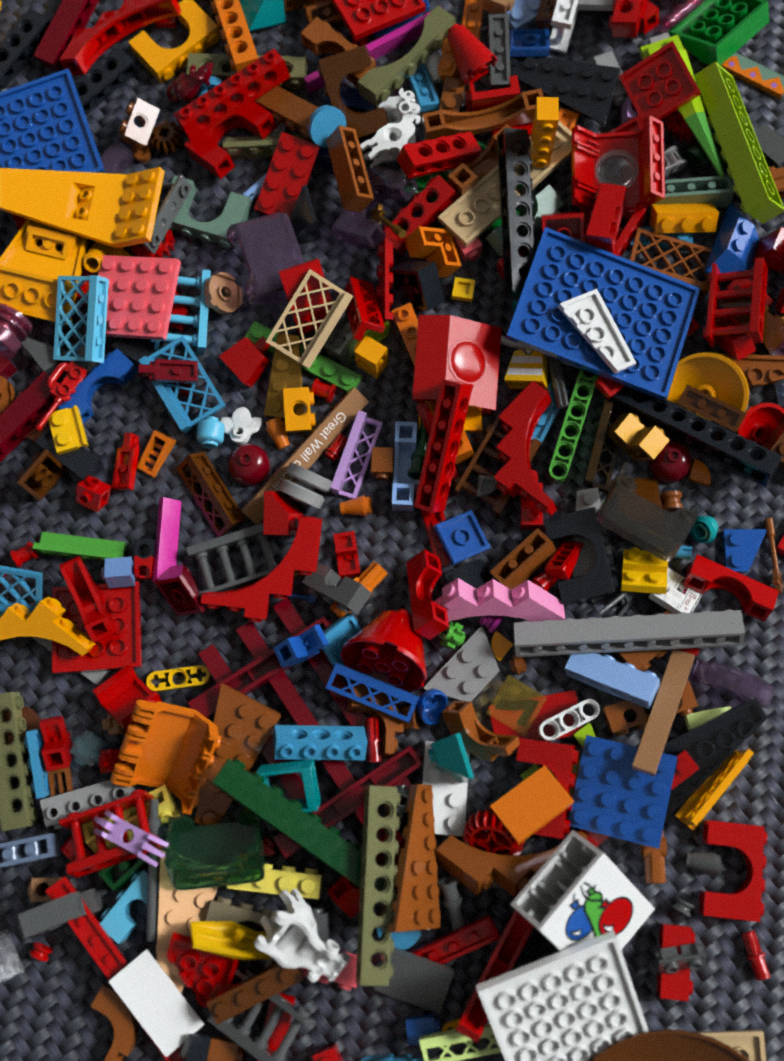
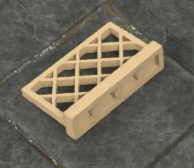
(326, 326)

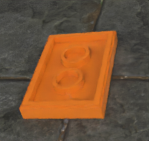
(531, 804)

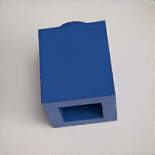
(420, 1025)

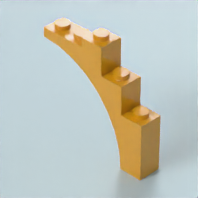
(44, 623)

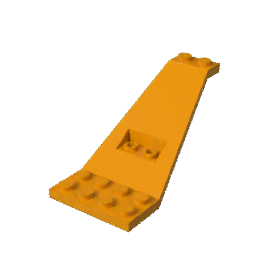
(92, 205)
(32, 272)

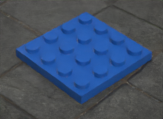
(618, 799)

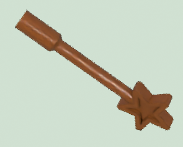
(770, 533)

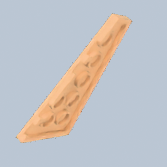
(174, 913)

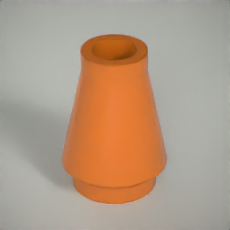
(278, 433)
(357, 506)

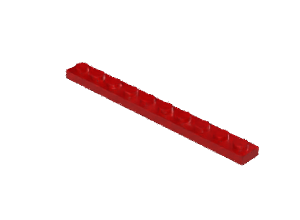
(98, 944)

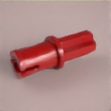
(374, 740)
(755, 955)

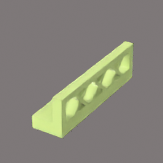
(452, 1036)

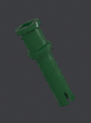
(418, 456)

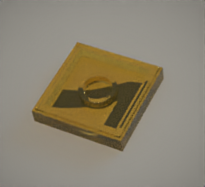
(516, 705)

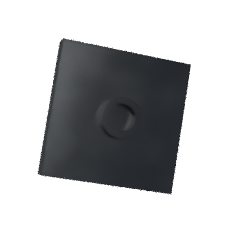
(136, 348)

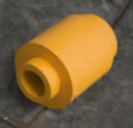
(89, 261)

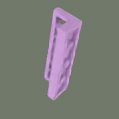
(349, 452)

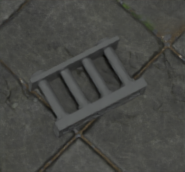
(168, 210)
(220, 546)
(258, 1046)

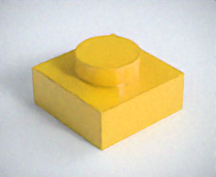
(463, 289)

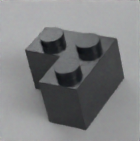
(422, 282)

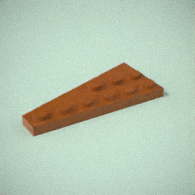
(243, 732)

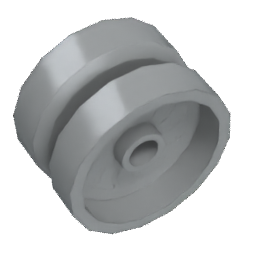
(305, 485)

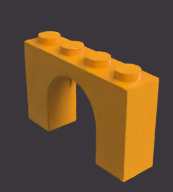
(166, 62)

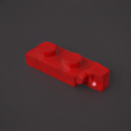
(126, 463)

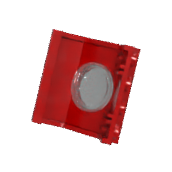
(621, 159)

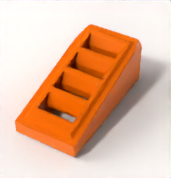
(161, 457)

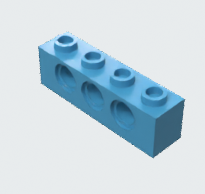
(319, 742)

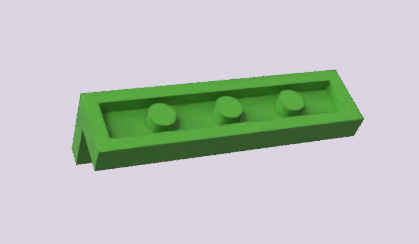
(75, 546)

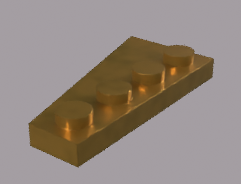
(284, 374)

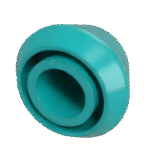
(704, 529)

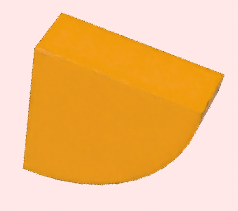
(500, 646)

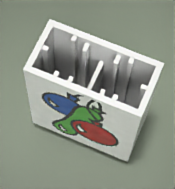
(581, 897)

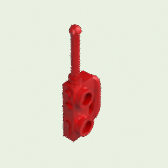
(62, 391)

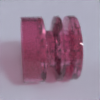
(13, 330)

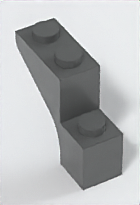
(44, 356)

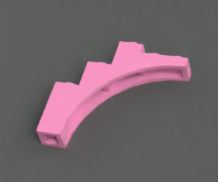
(494, 599)

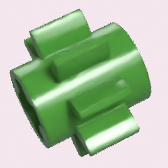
(452, 636)

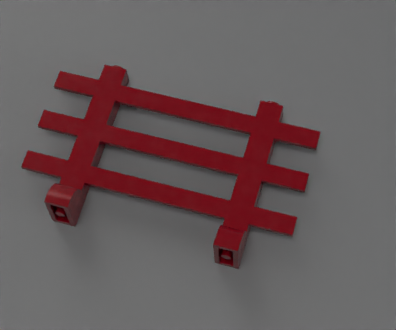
(266, 669)

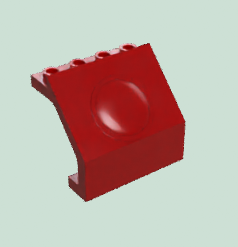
(458, 351)

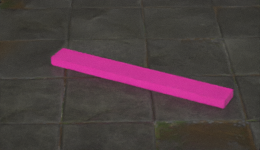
(378, 48)

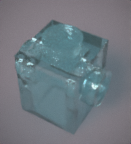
(88, 748)

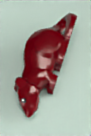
(188, 85)

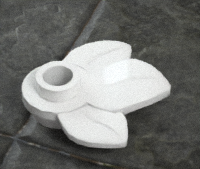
(241, 423)

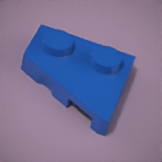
(741, 547)

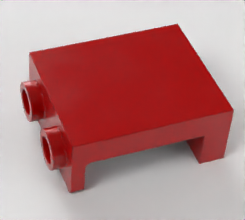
(486, 99)
(120, 695)

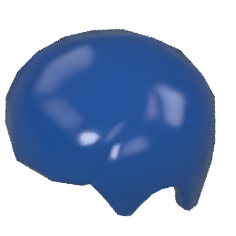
(431, 705)

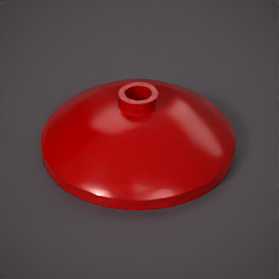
(760, 418)

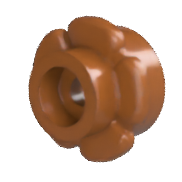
(518, 664)

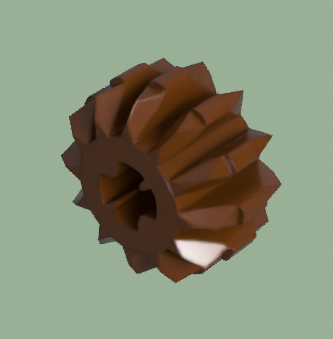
(166, 137)

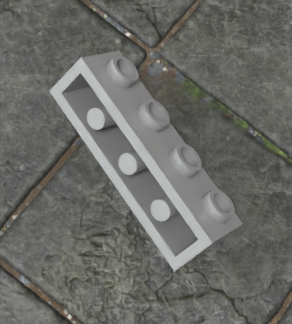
(81, 800)

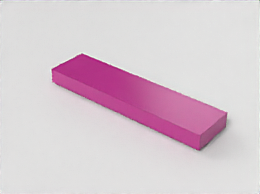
(166, 536)

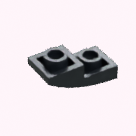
(195, 1048)

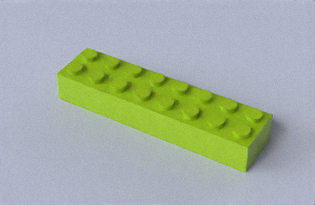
(738, 144)

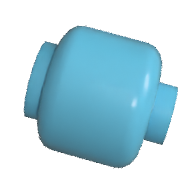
(210, 432)

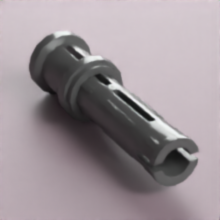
(452, 901)

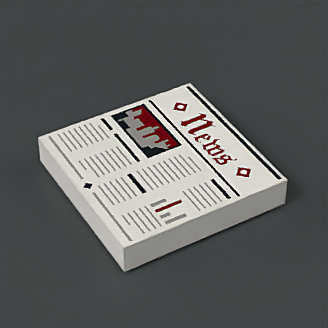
(678, 597)

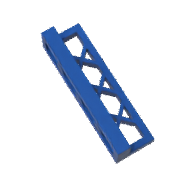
(377, 684)

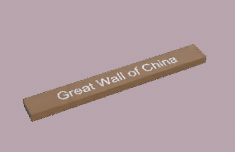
(309, 449)

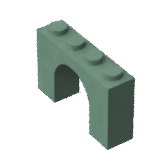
(235, 211)

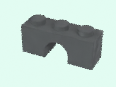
(348, 595)

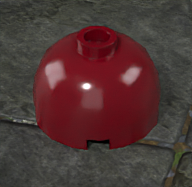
(671, 463)
(249, 465)

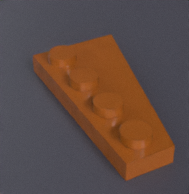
(760, 369)

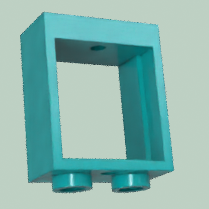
(307, 768)

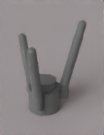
(621, 597)

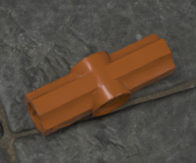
(654, 862)

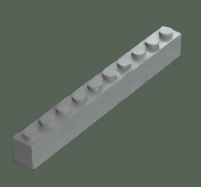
(629, 633)

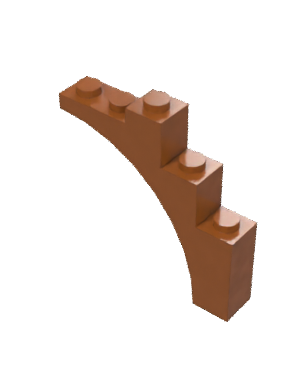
(480, 868)

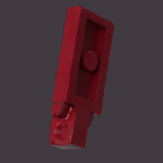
(170, 371)

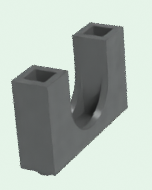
(58, 912)

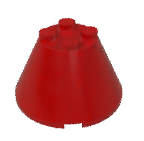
(388, 651)

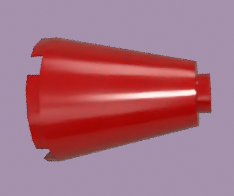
(469, 54)

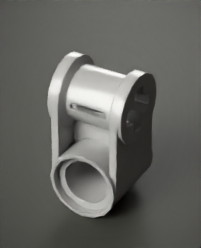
(673, 161)

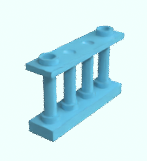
(201, 320)

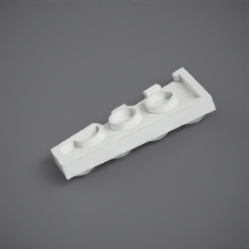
(598, 328)

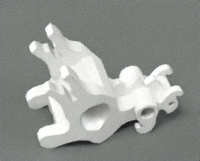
(396, 134)
(295, 941)

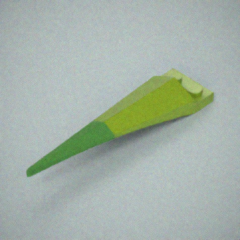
(692, 112)

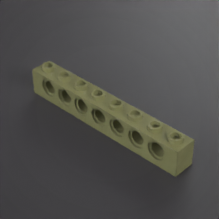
(366, 972)

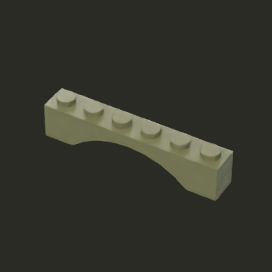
(382, 81)

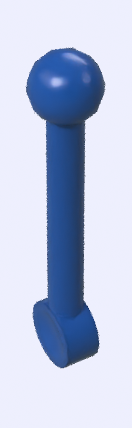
(310, 598)

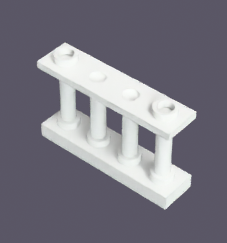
(563, 24)

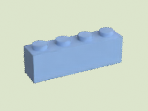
(614, 677)

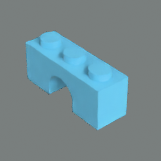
(118, 920)

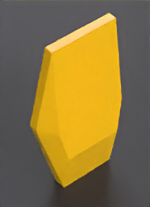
(226, 939)

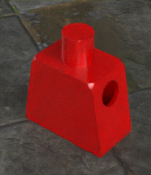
(247, 359)

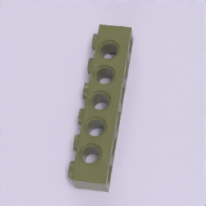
(295, 64)
(9, 815)

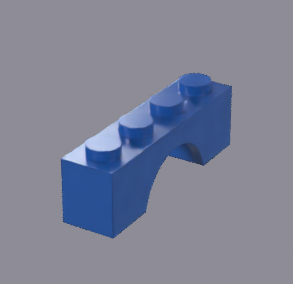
(115, 369)

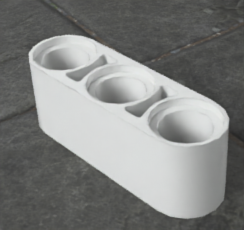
(578, 716)

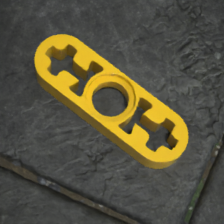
(194, 670)

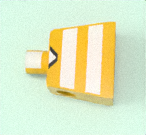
(527, 367)

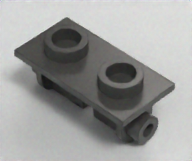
(691, 957)

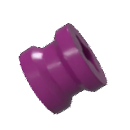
(490, 622)

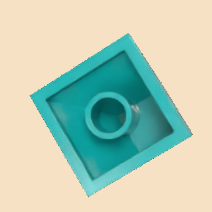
(263, 13)
(451, 757)

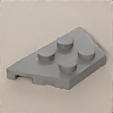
(467, 670)

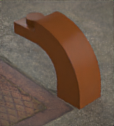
(389, 725)
(477, 740)
(122, 1020)

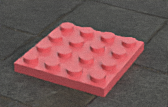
(139, 295)

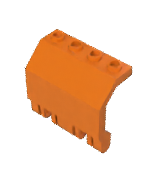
(168, 751)

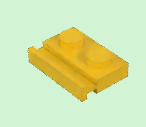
(67, 430)

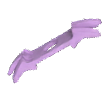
(139, 841)

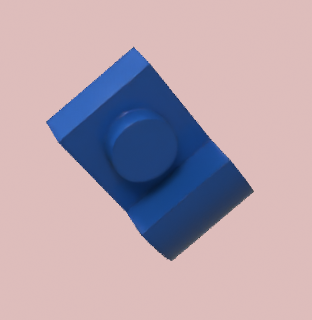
(301, 647)

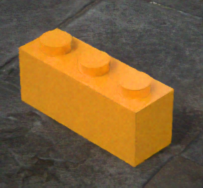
(683, 218)

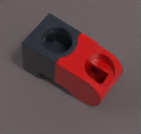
(144, 558)

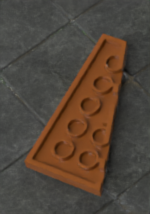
(417, 868)

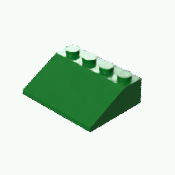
(721, 28)

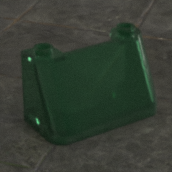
(215, 852)

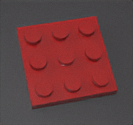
(660, 83)

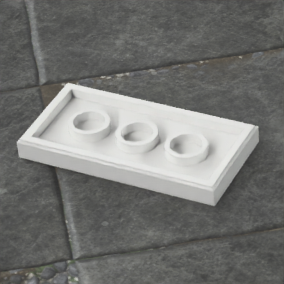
(156, 1002)

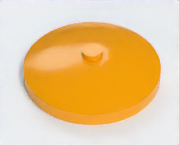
(712, 375)

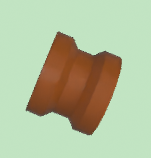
(671, 500)

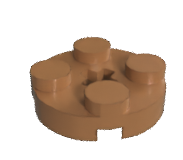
(214, 297)

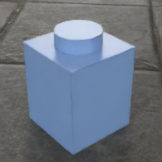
(118, 572)

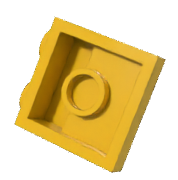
(643, 572)

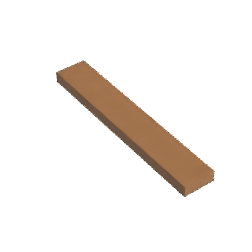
(663, 712)

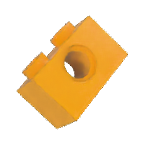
(371, 356)
(295, 397)

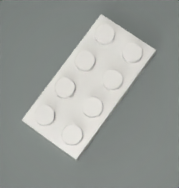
(448, 797)

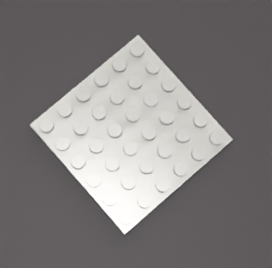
(564, 1004)

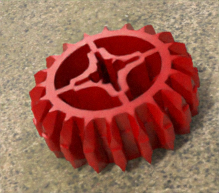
(488, 834)

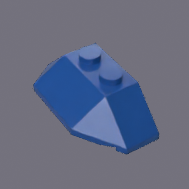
(734, 243)

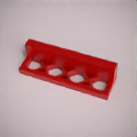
(357, 311)

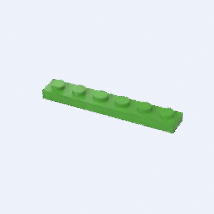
(321, 367)

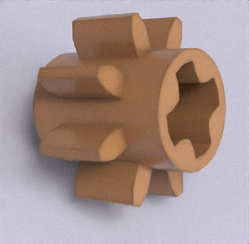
(112, 726)

